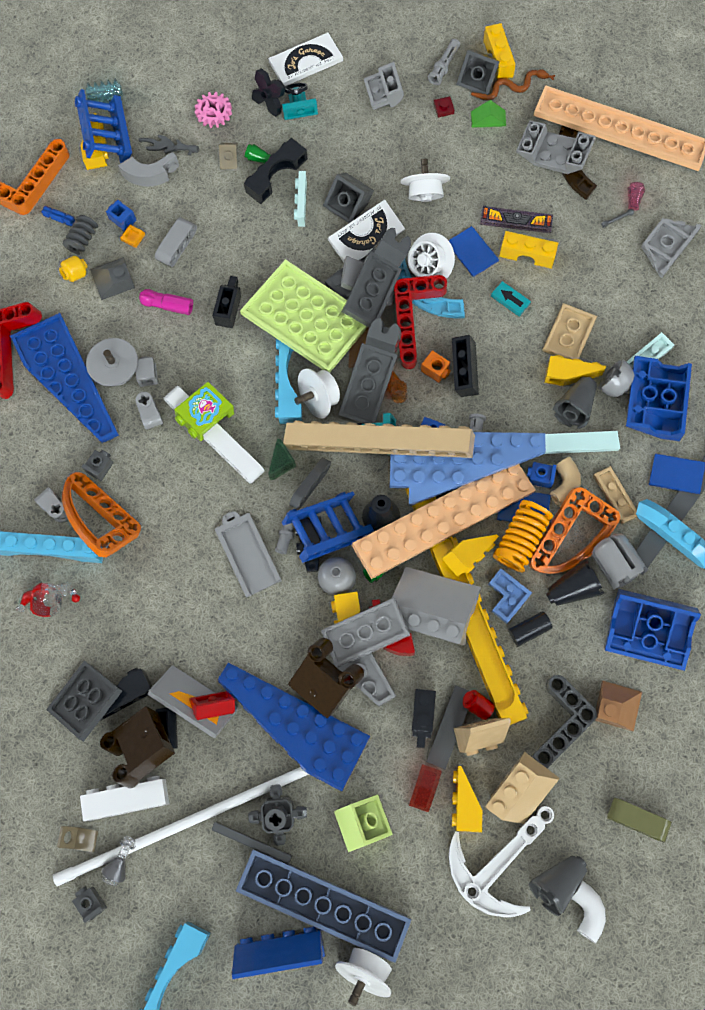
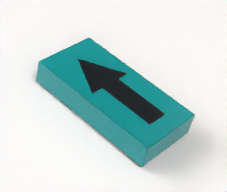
(510, 298)

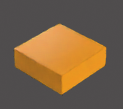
(132, 236)

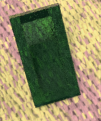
(281, 461)

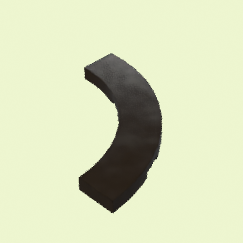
(577, 180)

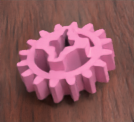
(213, 109)

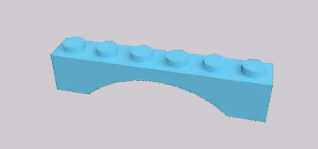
(287, 409)
(46, 545)
(188, 945)

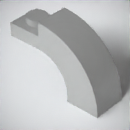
(149, 174)

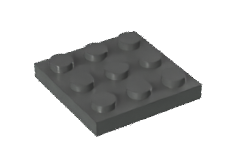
(84, 701)

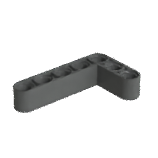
(575, 719)

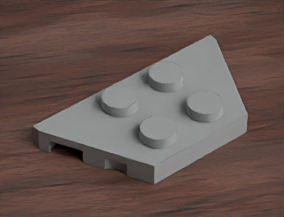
(667, 243)

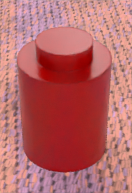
(478, 704)

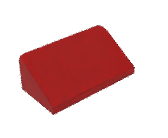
(212, 705)

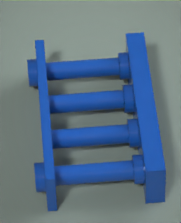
(116, 120)
(327, 544)

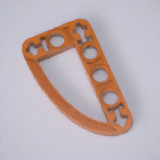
(76, 482)
(583, 504)

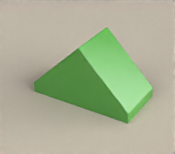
(488, 115)

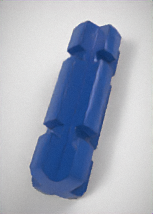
(58, 215)

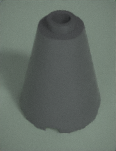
(576, 403)
(559, 884)

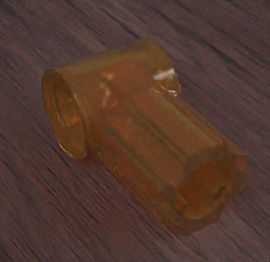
(394, 385)

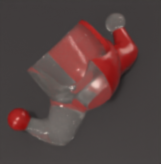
(47, 597)

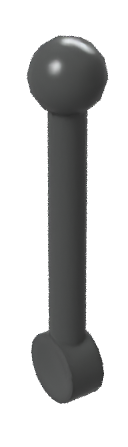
(630, 212)

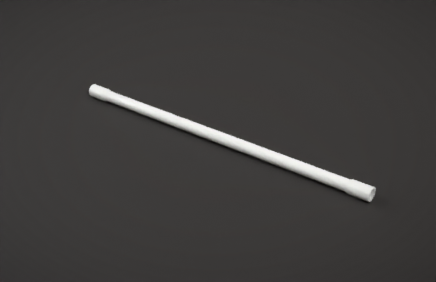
(72, 872)

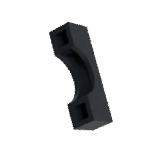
(289, 156)

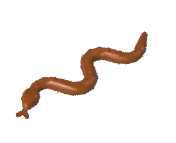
(542, 74)

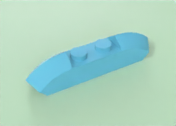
(672, 531)

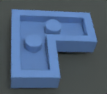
(513, 595)

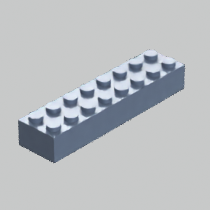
(324, 905)

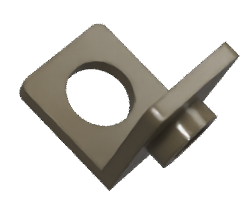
(228, 155)
(81, 838)

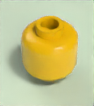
(73, 269)

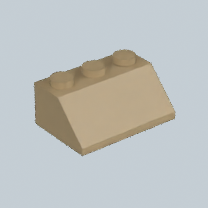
(521, 790)

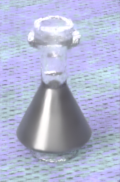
(115, 871)

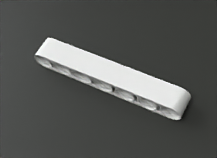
(222, 443)

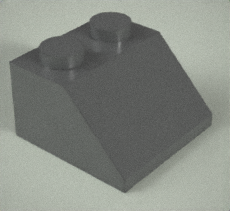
(347, 197)

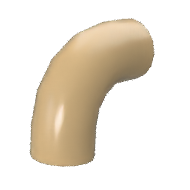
(570, 479)

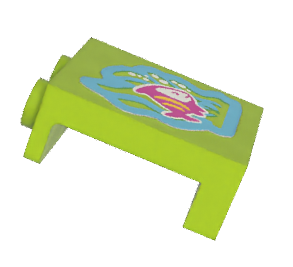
(203, 410)

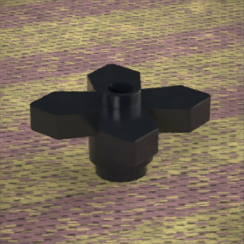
(268, 91)

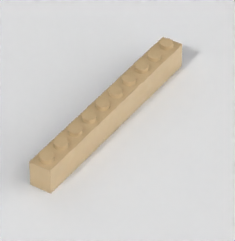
(380, 439)

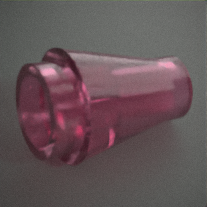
(635, 195)

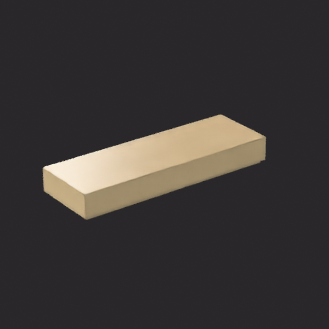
(615, 494)

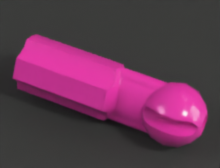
(166, 301)

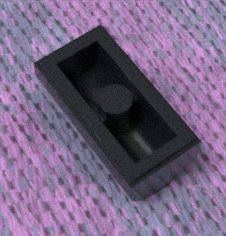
(530, 628)
(169, 722)

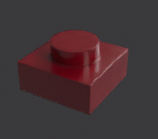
(444, 106)

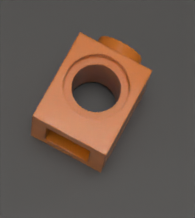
(432, 360)

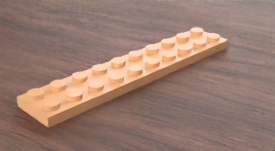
(621, 128)
(441, 519)

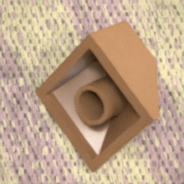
(618, 705)

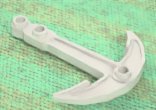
(494, 868)

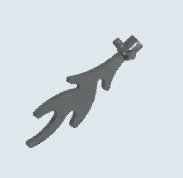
(167, 144)

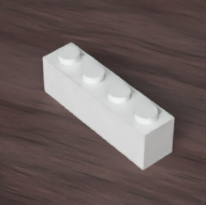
(123, 800)

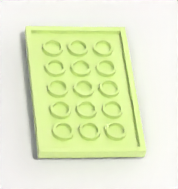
(304, 316)

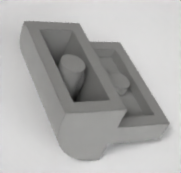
(384, 87)

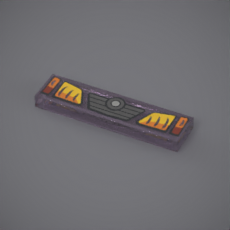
(516, 219)

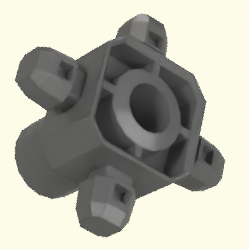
(284, 808)

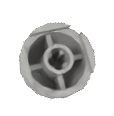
(618, 379)
(336, 576)

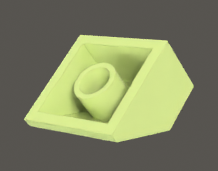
(363, 823)

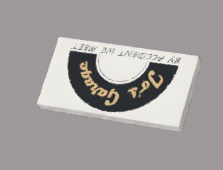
(305, 59)
(365, 232)

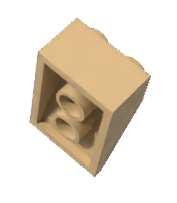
(481, 735)

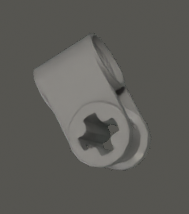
(148, 413)
(51, 504)

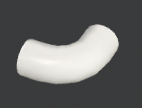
(593, 910)

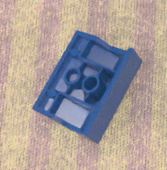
(659, 398)
(651, 629)
(278, 953)

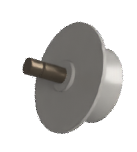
(112, 362)

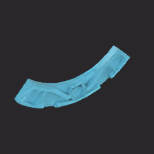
(438, 306)

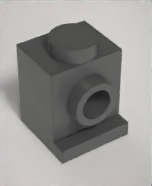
(98, 470)
(96, 903)

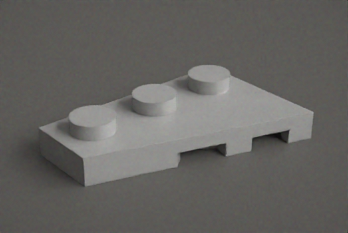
(374, 681)

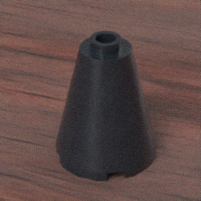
(380, 512)
(575, 585)

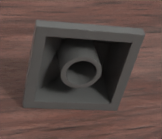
(478, 72)
(112, 278)

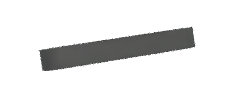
(310, 483)

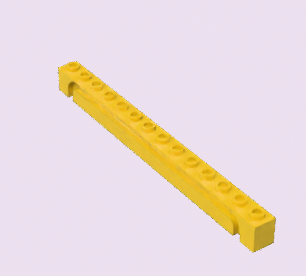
(482, 642)

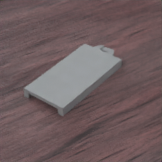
(247, 553)

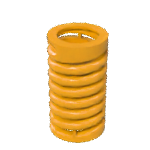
(523, 539)

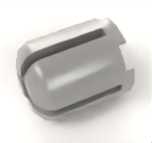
(618, 560)

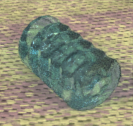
(104, 91)

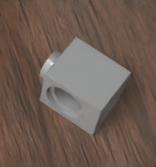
(146, 372)

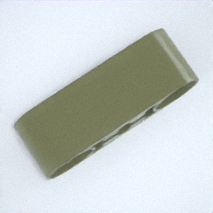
(639, 820)

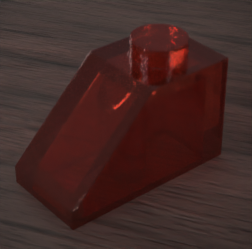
(425, 788)

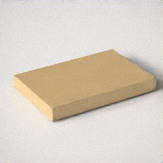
(569, 332)

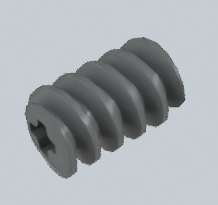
(79, 233)

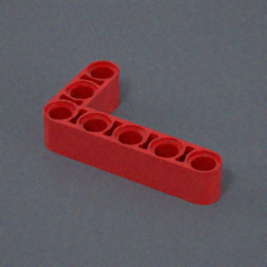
(406, 315)
(13, 318)

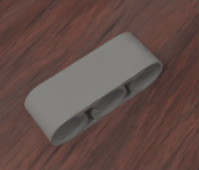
(175, 241)

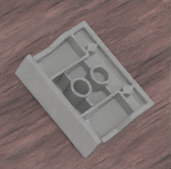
(436, 604)

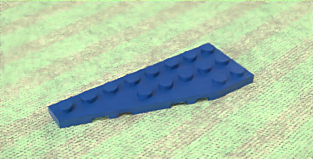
(56, 363)
(317, 743)

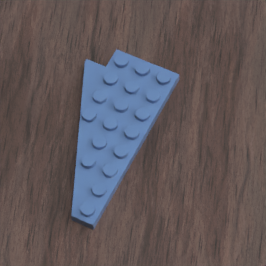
(437, 475)

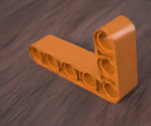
(36, 181)

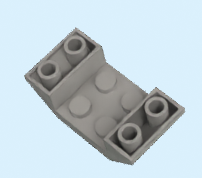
(554, 150)

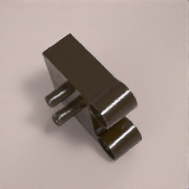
(323, 682)
(142, 743)

